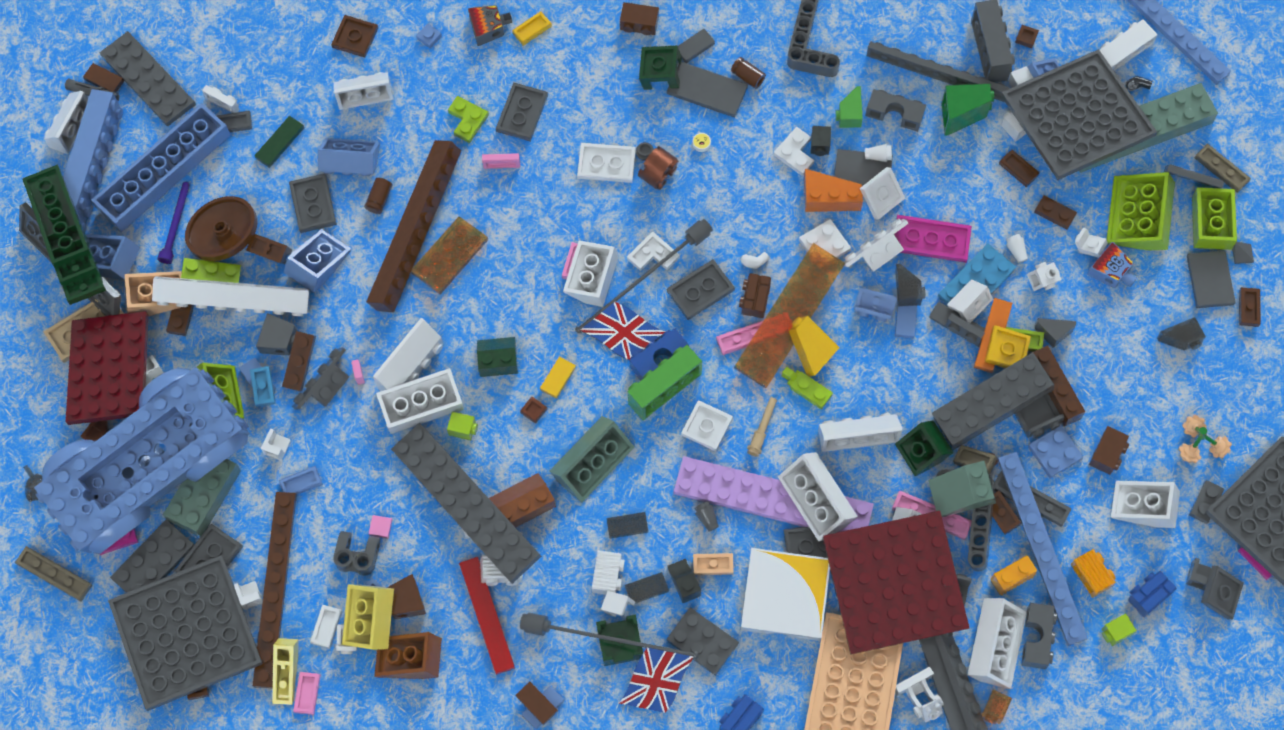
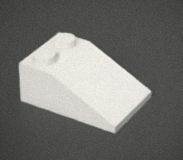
(1146, 503)

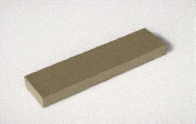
(53, 574)

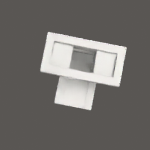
(917, 685)

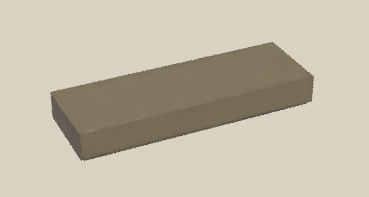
(1222, 168)

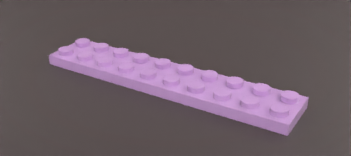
(749, 493)

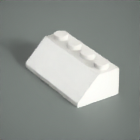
(409, 357)
(420, 401)
(859, 432)
(817, 496)
(997, 642)

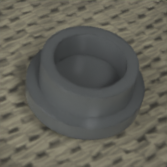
(643, 150)

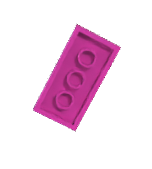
(934, 238)

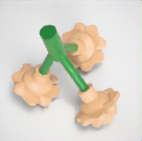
(1195, 426)

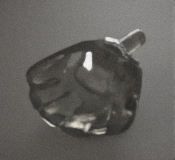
(31, 483)

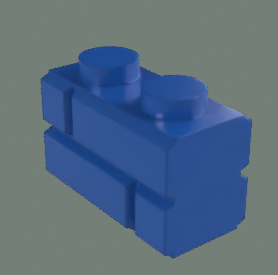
(1152, 593)
(743, 715)

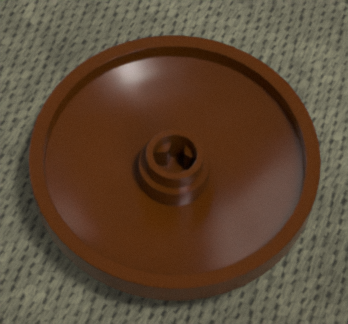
(221, 228)

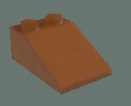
(410, 657)

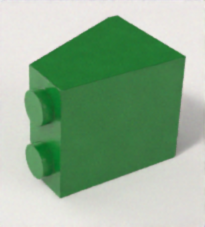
(965, 105)

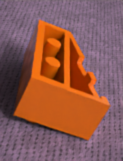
(830, 193)

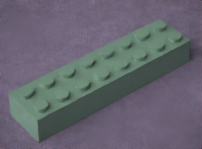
(1172, 117)

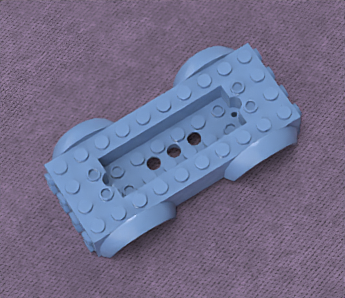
(86, 479)

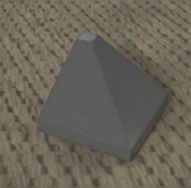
(1242, 253)

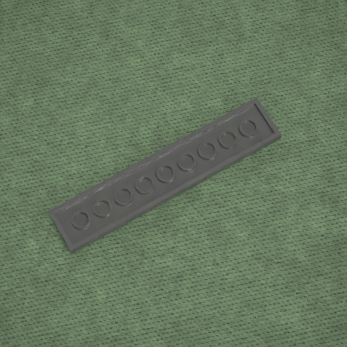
(466, 503)

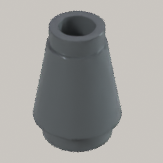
(707, 516)

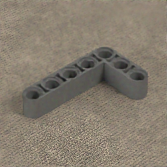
(806, 55)
(979, 531)

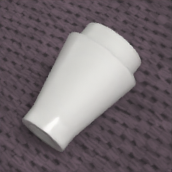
(879, 153)
(1017, 247)

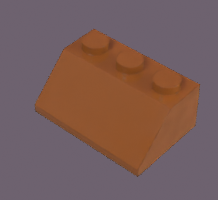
(524, 500)

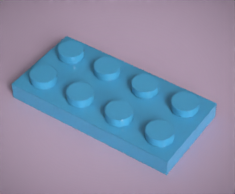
(986, 267)

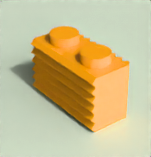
(1093, 572)
(1013, 575)

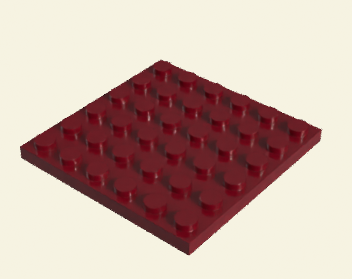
(895, 582)

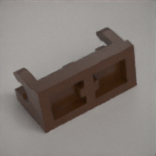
(268, 249)

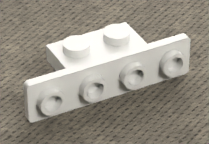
(879, 250)

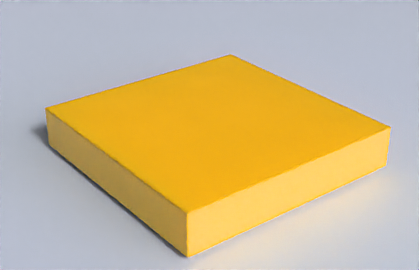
(1006, 347)

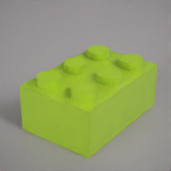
(1214, 218)

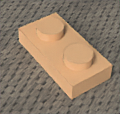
(713, 564)

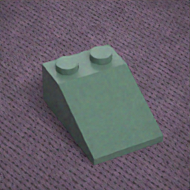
(962, 489)

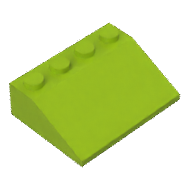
(1141, 211)

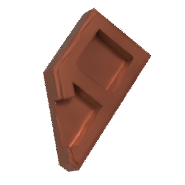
(95, 430)

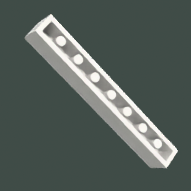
(231, 295)

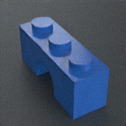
(644, 361)

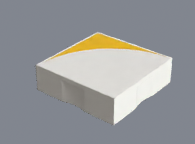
(785, 594)

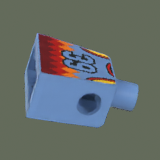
(1113, 267)

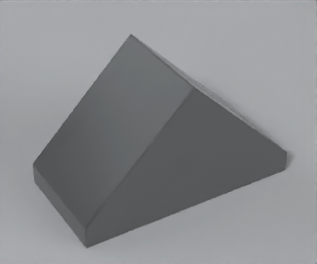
(1054, 329)

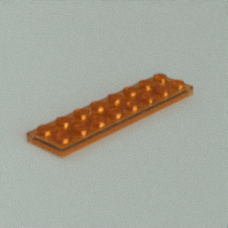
(798, 299)

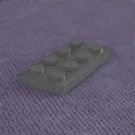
(154, 558)

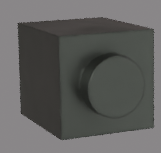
(820, 140)

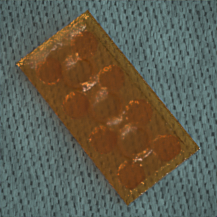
(449, 255)

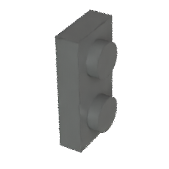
(1207, 497)

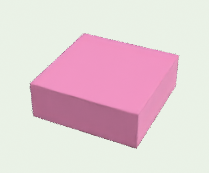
(358, 374)
(380, 526)

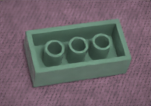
(199, 501)

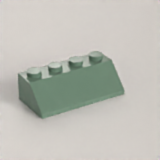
(592, 458)

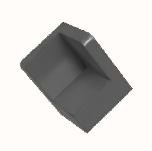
(1198, 574)

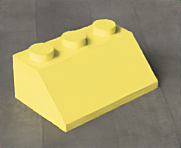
(367, 616)

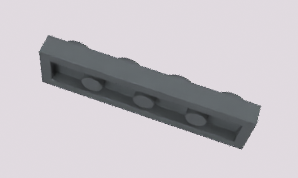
(1048, 507)

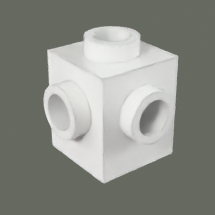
(1044, 276)

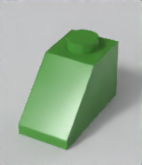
(850, 110)

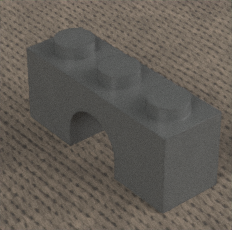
(883, 102)
(1042, 619)

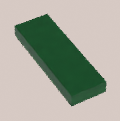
(279, 141)

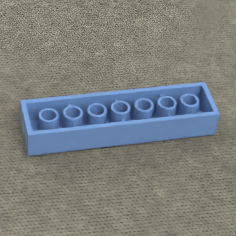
(91, 150)
(161, 167)

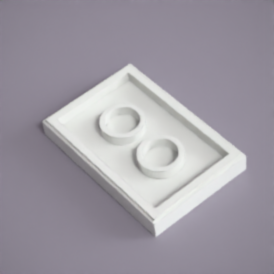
(606, 162)

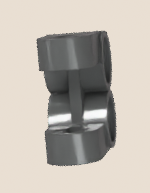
(355, 558)

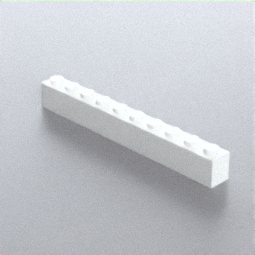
(1117, 53)

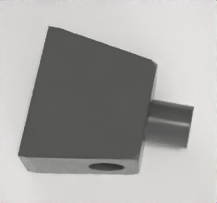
(276, 336)

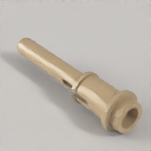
(759, 435)

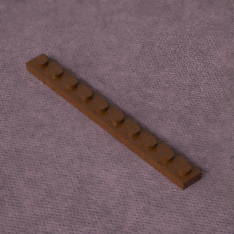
(275, 586)

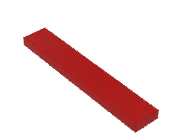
(487, 616)

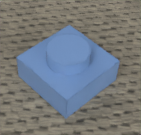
(429, 35)

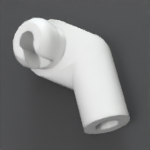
(754, 262)

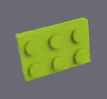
(210, 270)

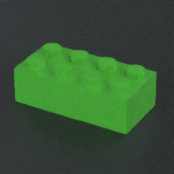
(664, 382)

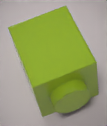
(462, 426)
(1118, 630)

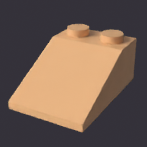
(139, 292)

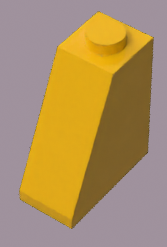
(811, 344)

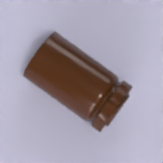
(748, 72)
(378, 195)

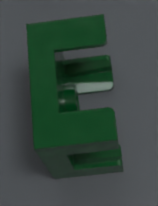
(659, 65)
(618, 652)

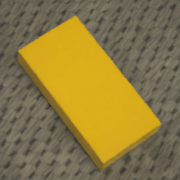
(532, 28)
(557, 377)

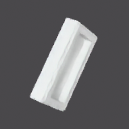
(326, 626)

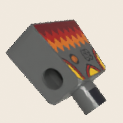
(488, 23)

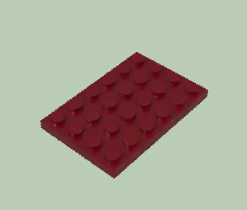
(106, 367)

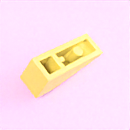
(284, 670)

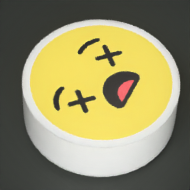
(701, 142)

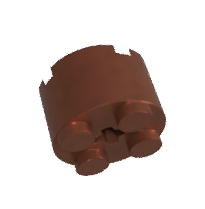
(658, 167)

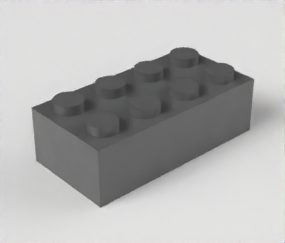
(992, 41)

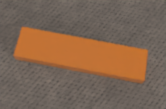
(998, 316)

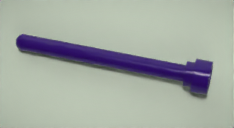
(166, 255)

